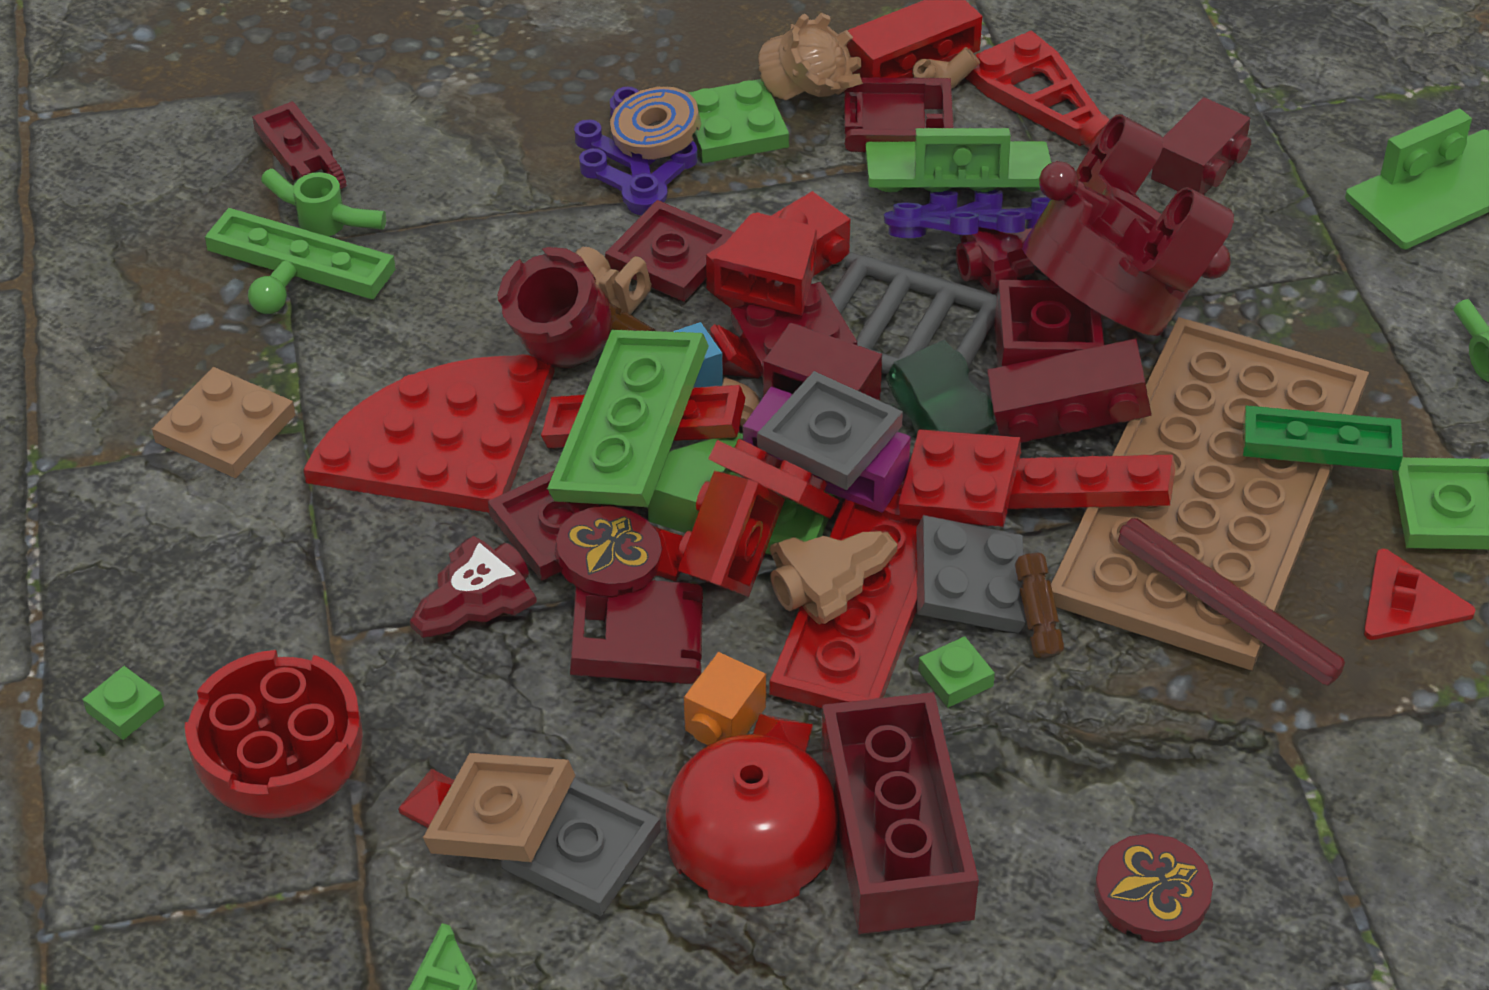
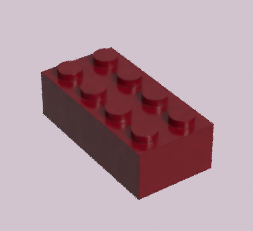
(898, 813)

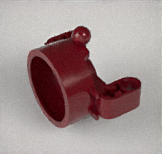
(1115, 247)

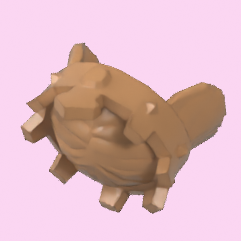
(808, 60)

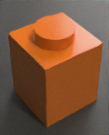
(724, 700)

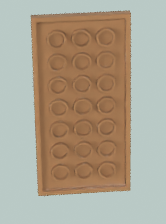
(1225, 508)

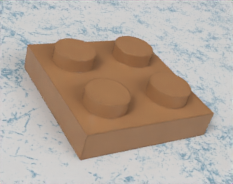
(224, 422)
(499, 807)

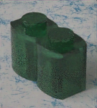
(937, 393)

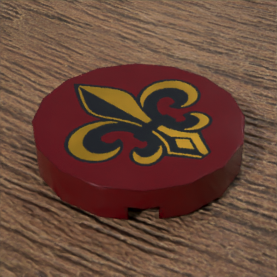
(608, 550)
(1153, 887)

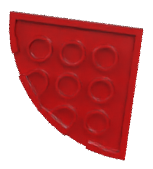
(438, 433)

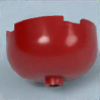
(275, 734)
(751, 820)

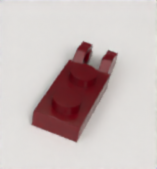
(296, 142)

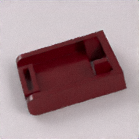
(894, 109)
(647, 633)

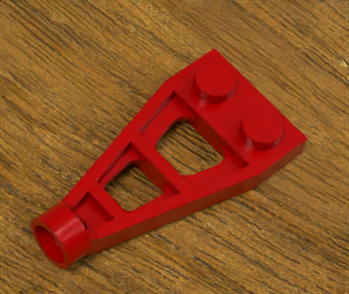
(1024, 58)

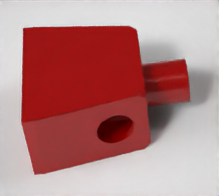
(768, 261)

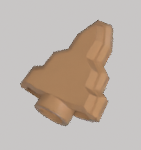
(827, 571)

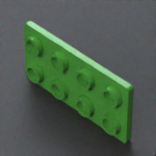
(957, 159)
(1428, 181)

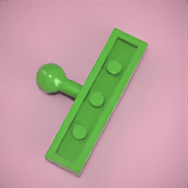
(298, 254)

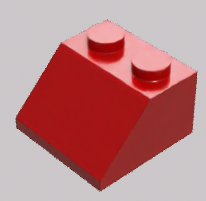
(730, 532)

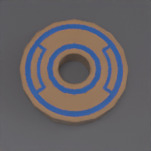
(665, 104)

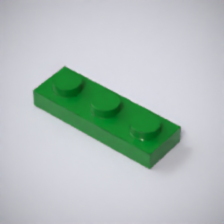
(1322, 437)

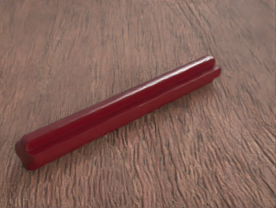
(1232, 602)

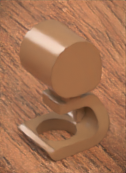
(616, 283)

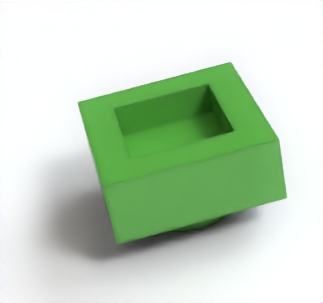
(956, 671)
(123, 702)

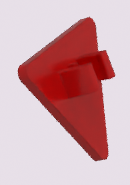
(1408, 600)

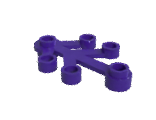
(642, 187)
(912, 219)

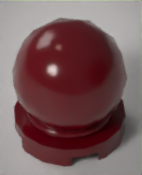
(556, 308)

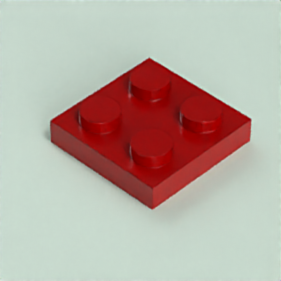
(776, 475)
(960, 477)

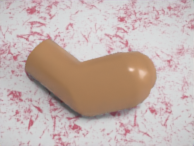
(956, 69)

